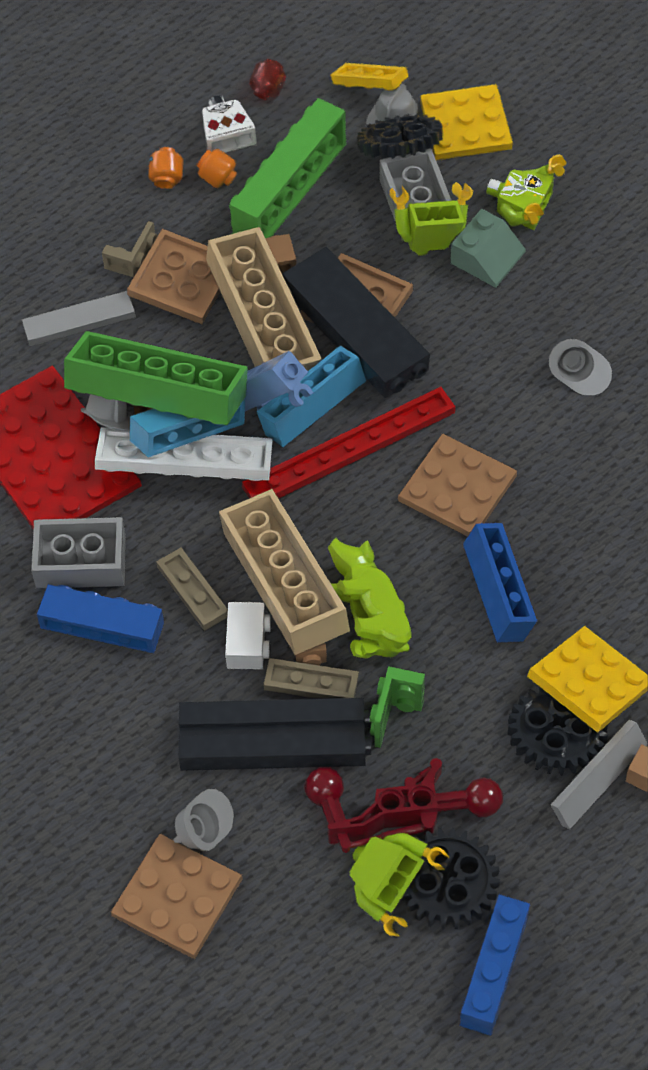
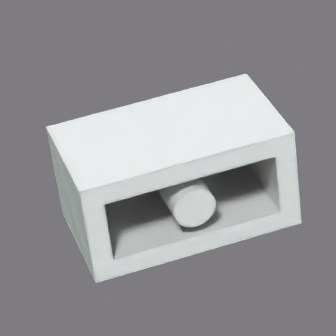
(246, 635)

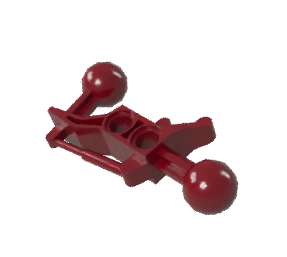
(325, 787)

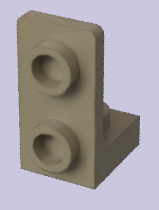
(129, 262)

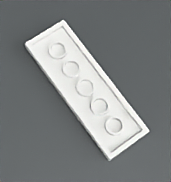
(209, 457)

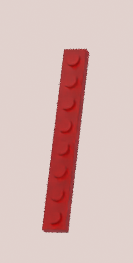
(354, 444)

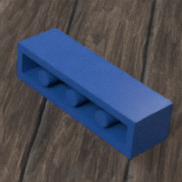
(499, 582)
(100, 618)
(494, 965)

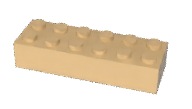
(259, 298)
(284, 572)

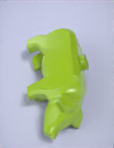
(372, 600)

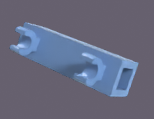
(274, 379)

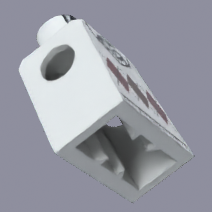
(227, 125)

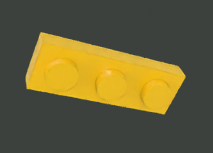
(369, 76)

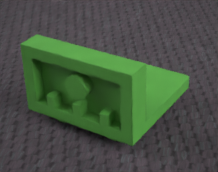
(399, 689)

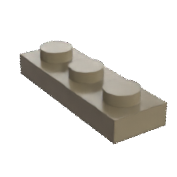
(192, 589)
(310, 680)

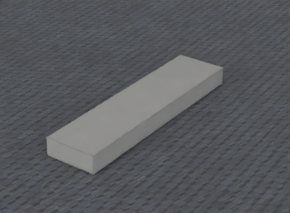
(78, 318)
(598, 774)

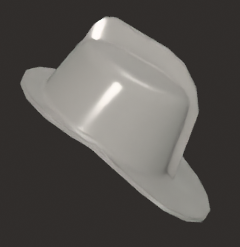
(392, 104)
(580, 367)
(108, 412)
(204, 821)

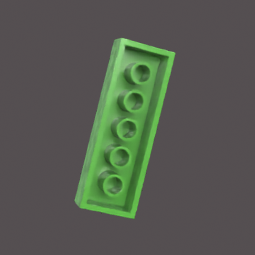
(290, 170)
(155, 377)

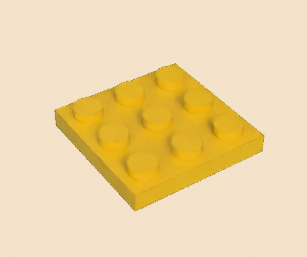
(470, 121)
(590, 678)

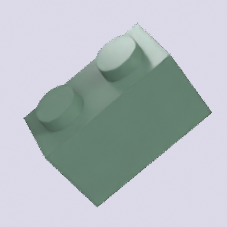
(486, 248)

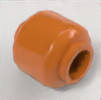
(165, 168)
(217, 168)

